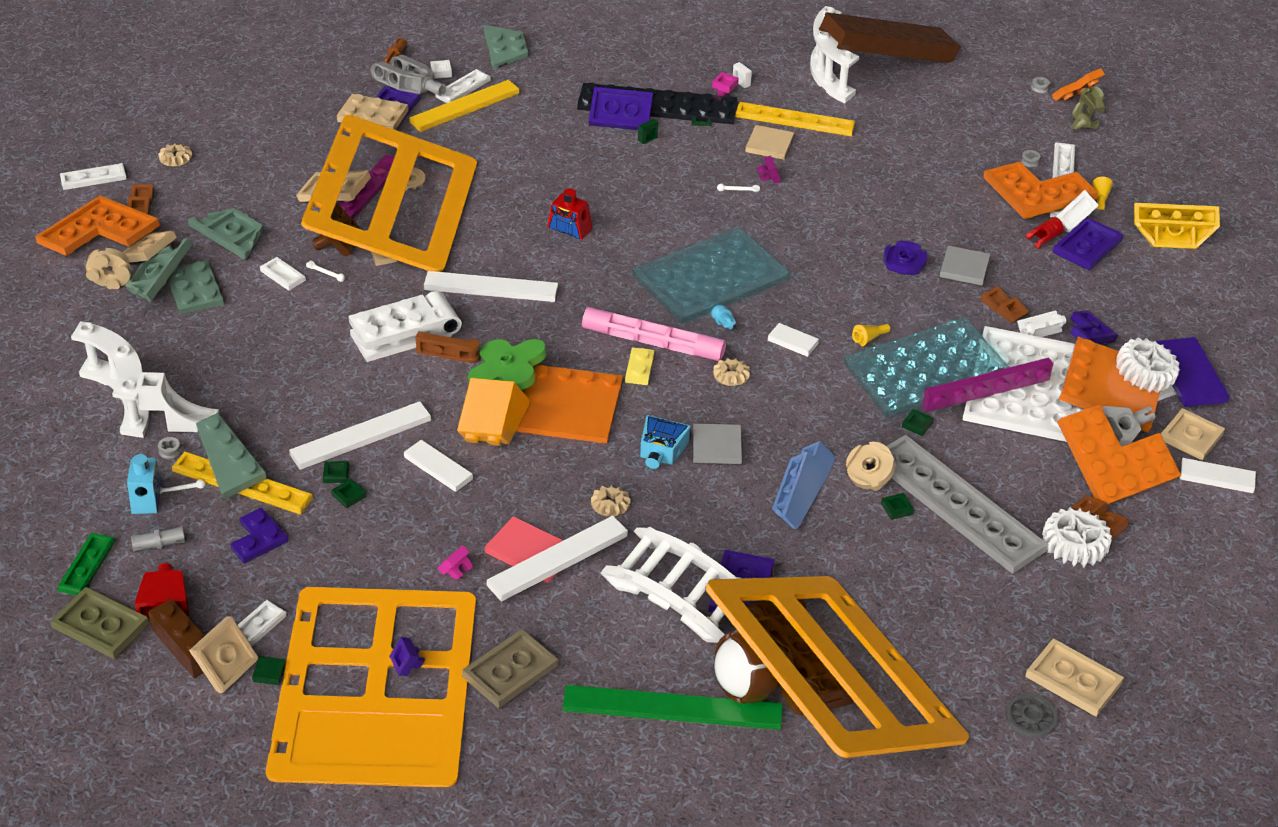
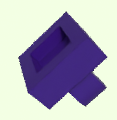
(406, 657)

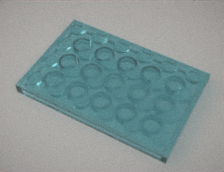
(710, 274)
(903, 368)

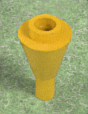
(1103, 186)
(866, 333)

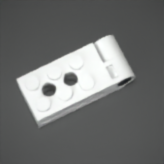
(395, 325)

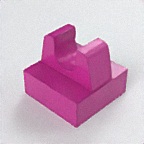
(724, 83)
(454, 561)

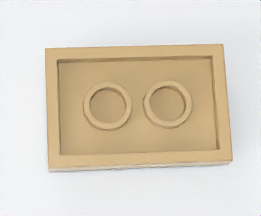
(375, 110)
(353, 184)
(1074, 677)

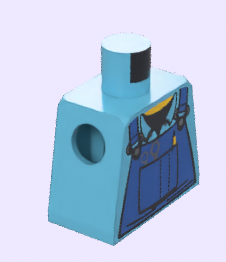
(663, 441)
(144, 473)

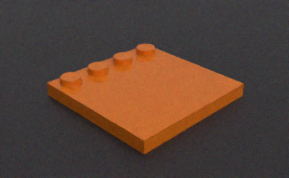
(1096, 380)
(571, 404)

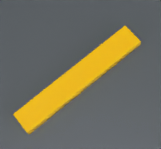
(464, 105)
(795, 118)
(265, 491)

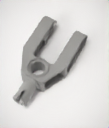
(409, 80)
(1129, 420)

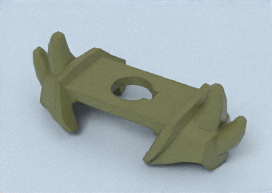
(1093, 100)

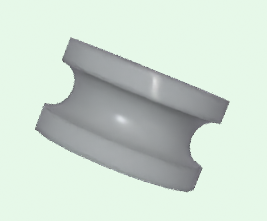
(1040, 84)
(1030, 158)
(170, 452)

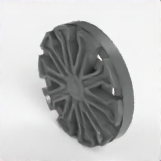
(1031, 715)

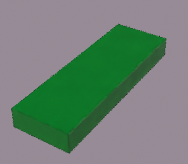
(86, 564)

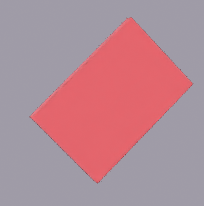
(519, 542)

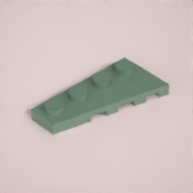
(229, 459)

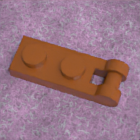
(447, 347)

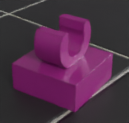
(769, 170)

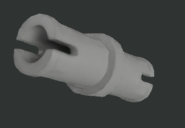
(157, 539)

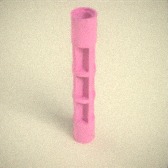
(654, 334)

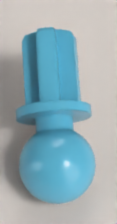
(723, 316)

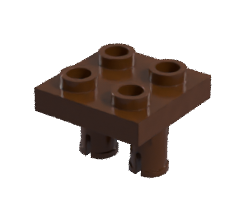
(323, 241)

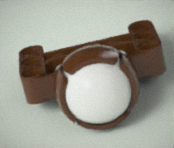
(750, 681)

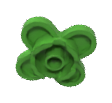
(510, 362)

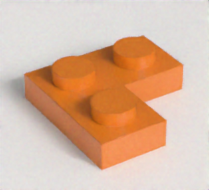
(1088, 80)

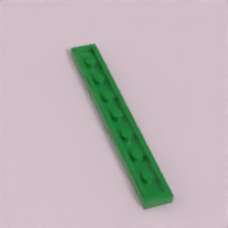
(672, 707)

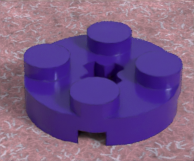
(895, 258)

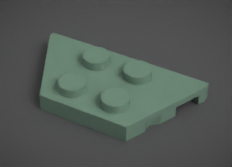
(504, 45)
(231, 230)
(154, 272)

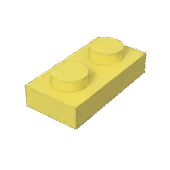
(639, 366)

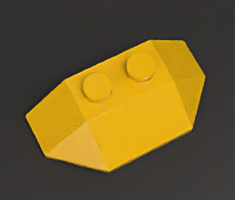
(1176, 224)

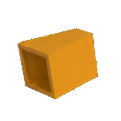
(492, 411)

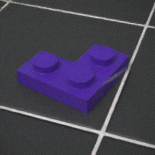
(1091, 328)
(262, 537)

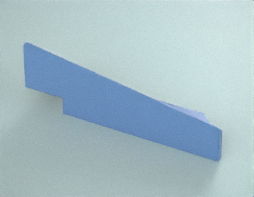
(802, 483)

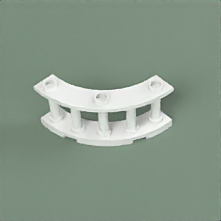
(822, 61)
(119, 373)
(660, 593)

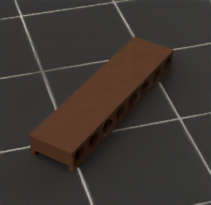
(890, 37)

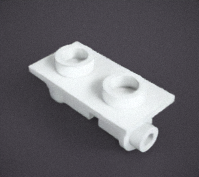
(1042, 324)

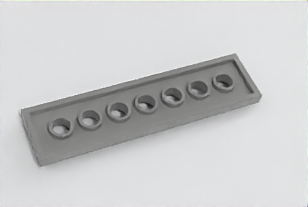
(973, 502)

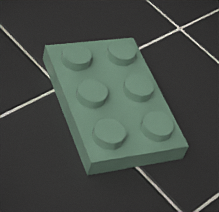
(194, 287)

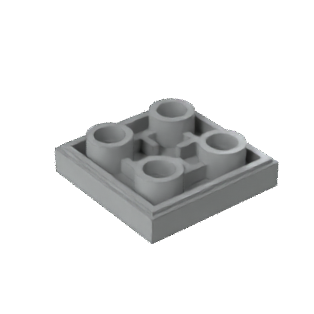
(964, 265)
(717, 443)

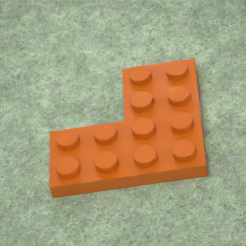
(1036, 197)
(97, 218)
(1111, 469)

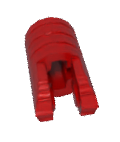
(1046, 231)

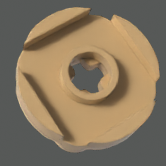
(112, 278)
(876, 477)

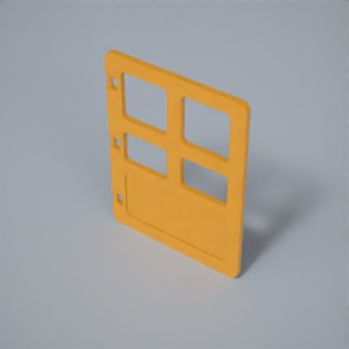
(371, 735)

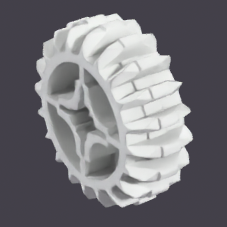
(1147, 365)
(1077, 536)

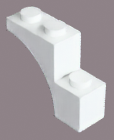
(157, 394)

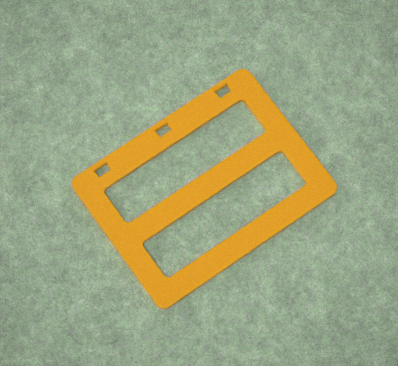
(377, 236)
(890, 733)

